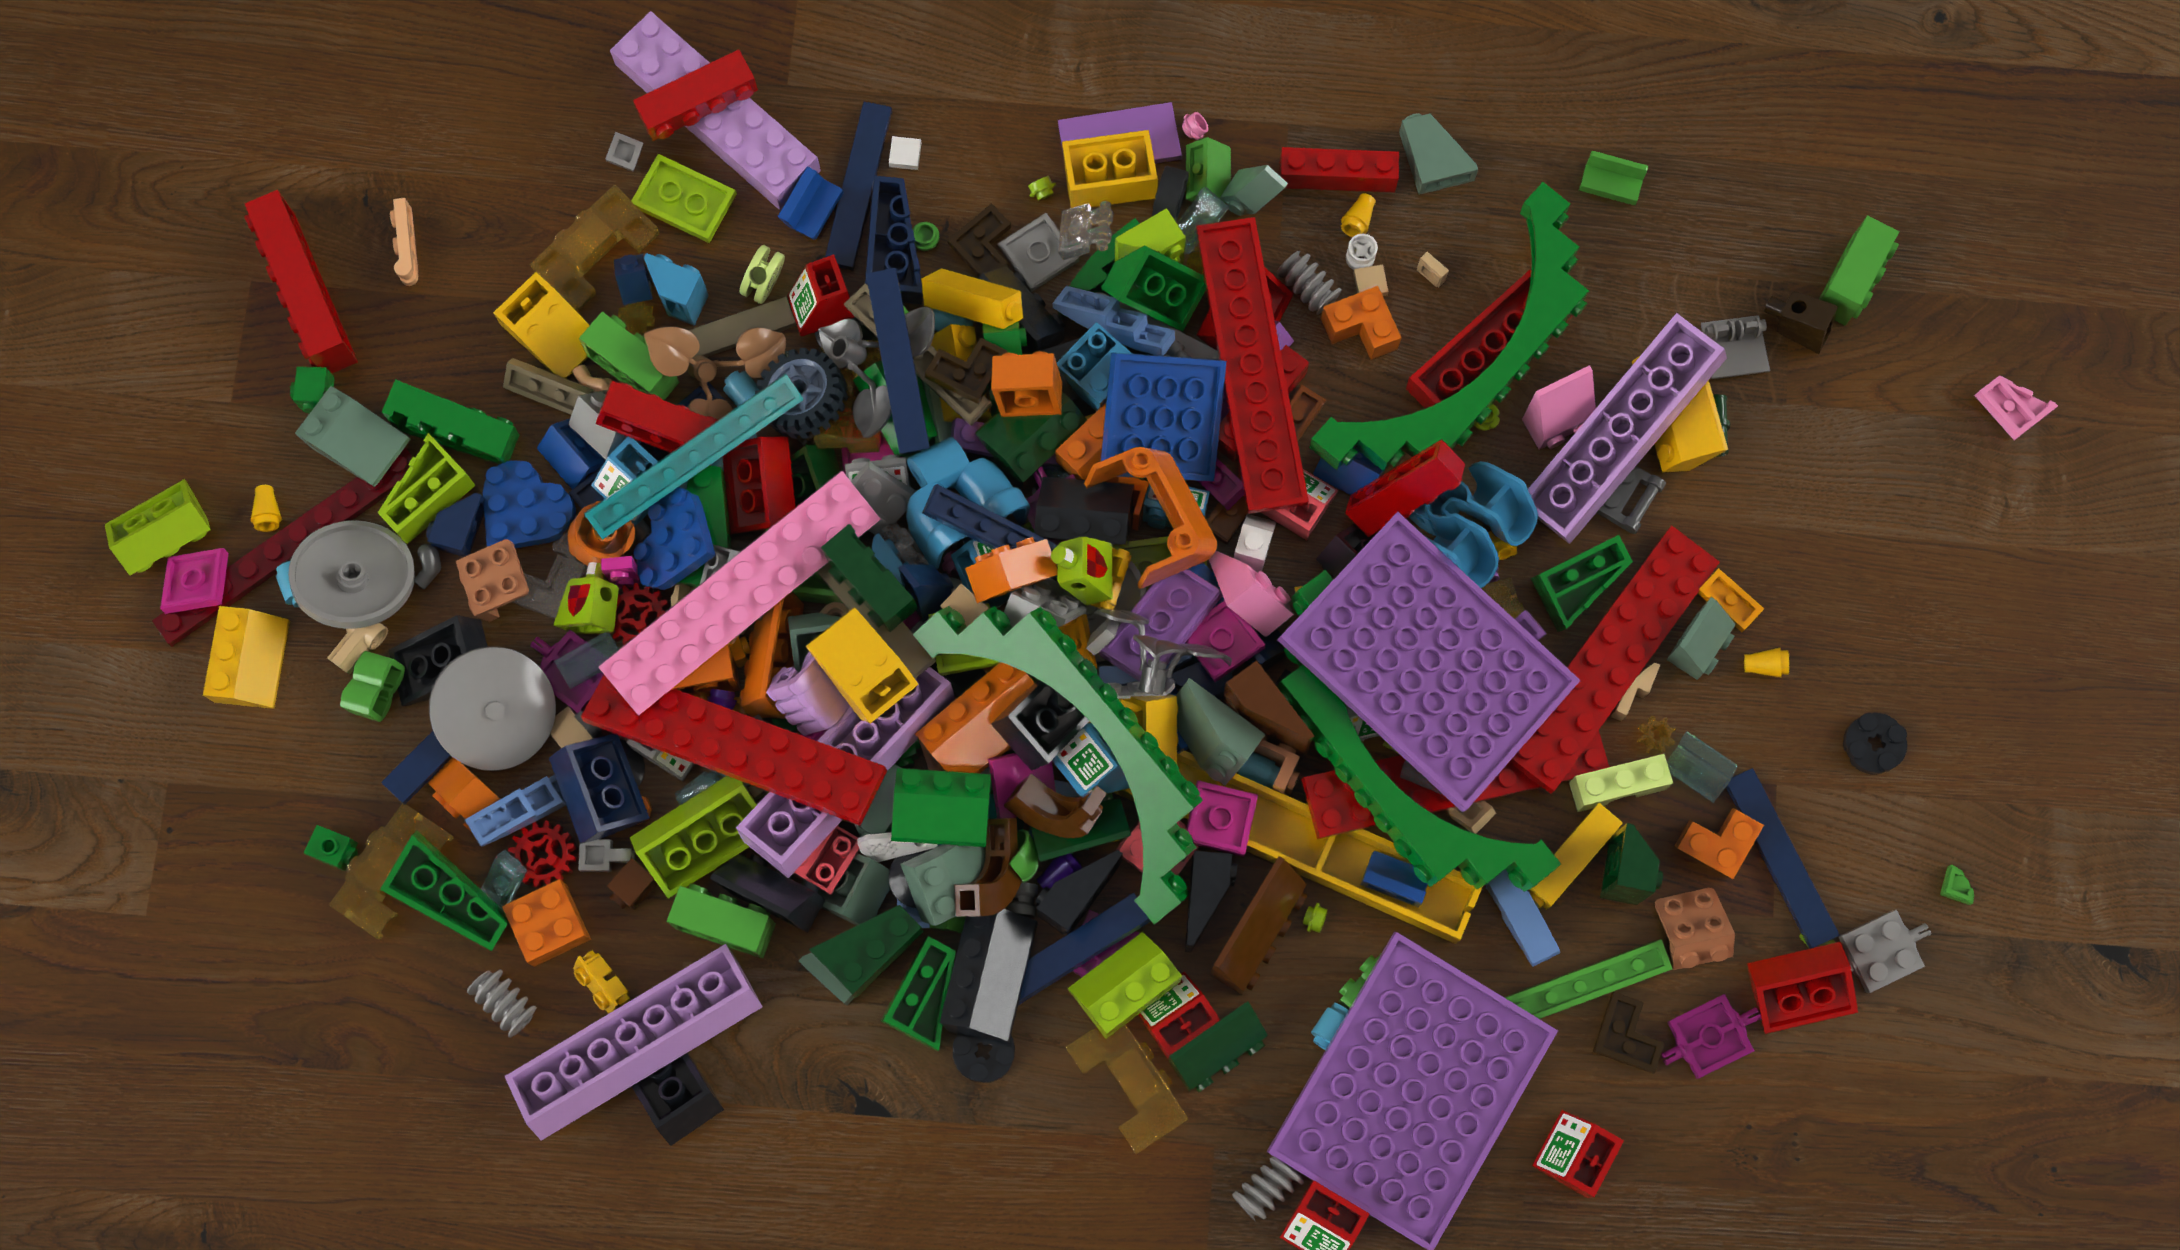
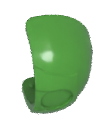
(1026, 860)

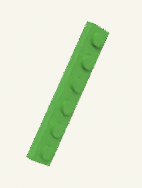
(1593, 980)

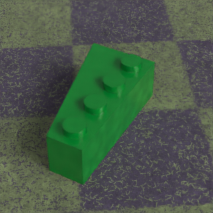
(450, 424)
(711, 490)
(444, 893)

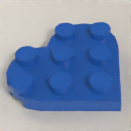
(523, 506)
(677, 542)

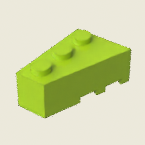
(426, 488)

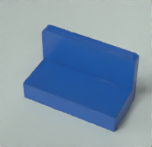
(810, 204)
(569, 453)
(1351, 477)
(1394, 879)

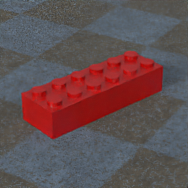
(299, 283)
(1472, 348)

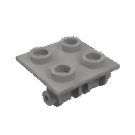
(1742, 343)

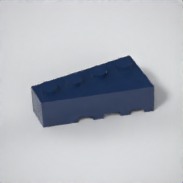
(892, 238)

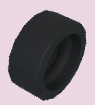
(1171, 191)

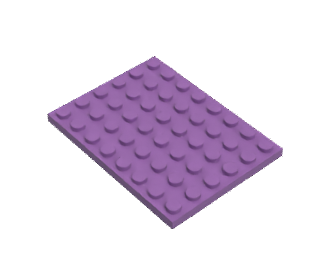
(1429, 661)
(1412, 1091)

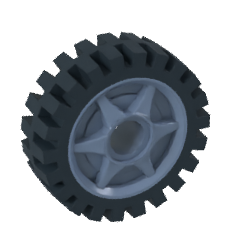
(821, 387)

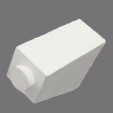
(1254, 541)

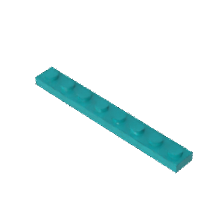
(693, 456)

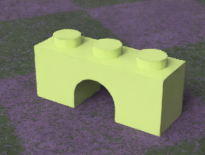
(1620, 781)

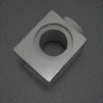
(624, 151)

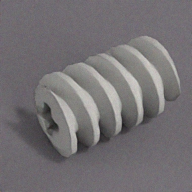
(1308, 282)
(501, 1002)
(1267, 1188)

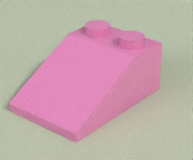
(1560, 408)
(1251, 594)

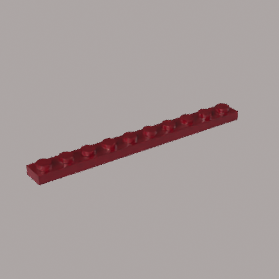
(263, 560)

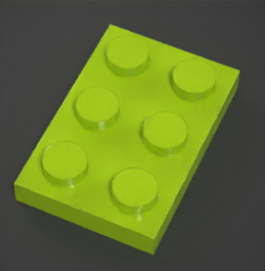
(683, 198)

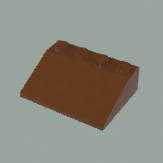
(1264, 706)
(1259, 927)

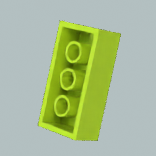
(695, 835)

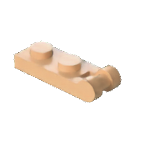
(404, 243)

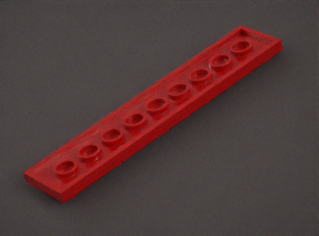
(1254, 365)
(1617, 654)
(743, 749)
(1338, 812)

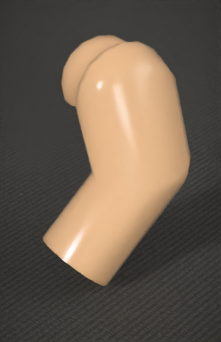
(584, 378)

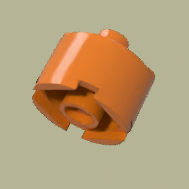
(588, 545)

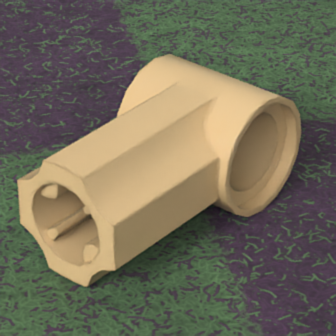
(355, 643)

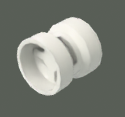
(1361, 246)

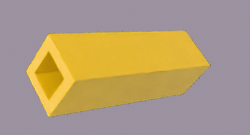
(972, 298)
(1576, 854)

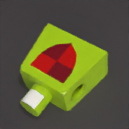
(1085, 568)
(588, 604)

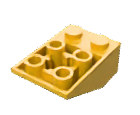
(545, 325)
(861, 666)

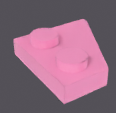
(2013, 406)

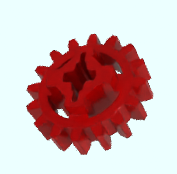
(648, 611)
(547, 844)

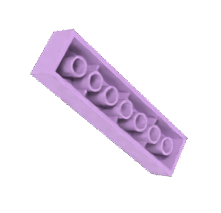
(739, 134)
(1624, 427)
(790, 831)
(632, 1042)

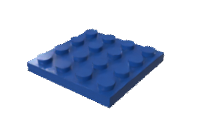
(1165, 407)

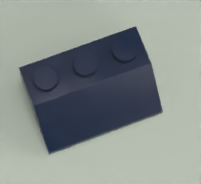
(598, 787)

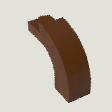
(1054, 812)
(997, 881)

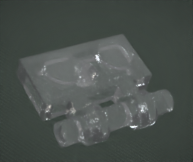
(1077, 229)

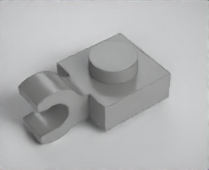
(599, 856)

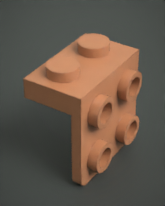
(492, 579)
(1284, 758)
(1696, 928)

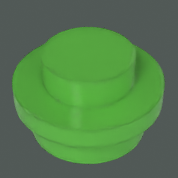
(925, 236)

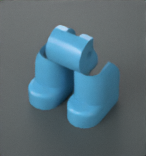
(975, 480)
(1498, 501)

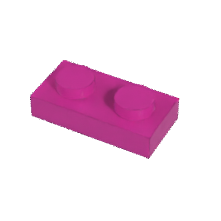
(620, 571)

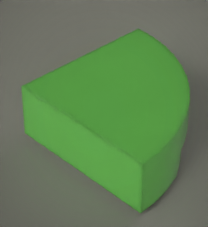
(1957, 886)

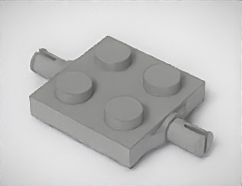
(1883, 950)

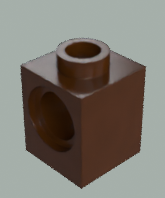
(631, 885)

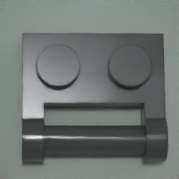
(1615, 503)

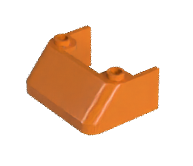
(1192, 537)

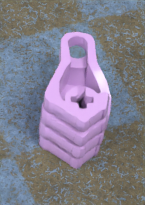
(807, 697)

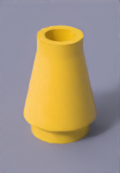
(1358, 216)
(265, 509)
(1769, 662)

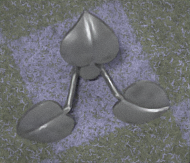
(847, 349)
(1155, 671)

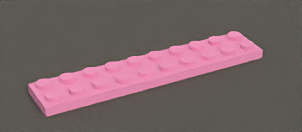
(736, 594)

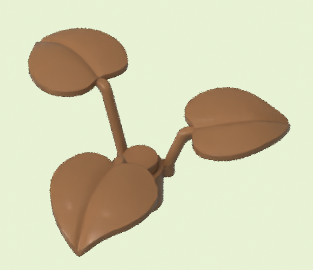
(674, 352)

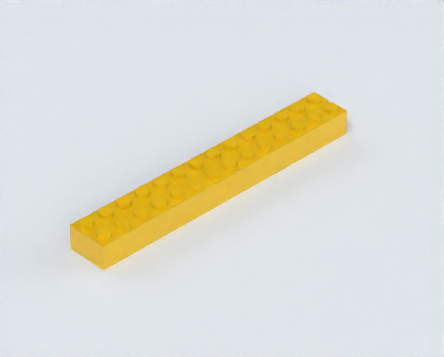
(1338, 862)

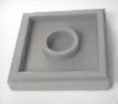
(1035, 252)

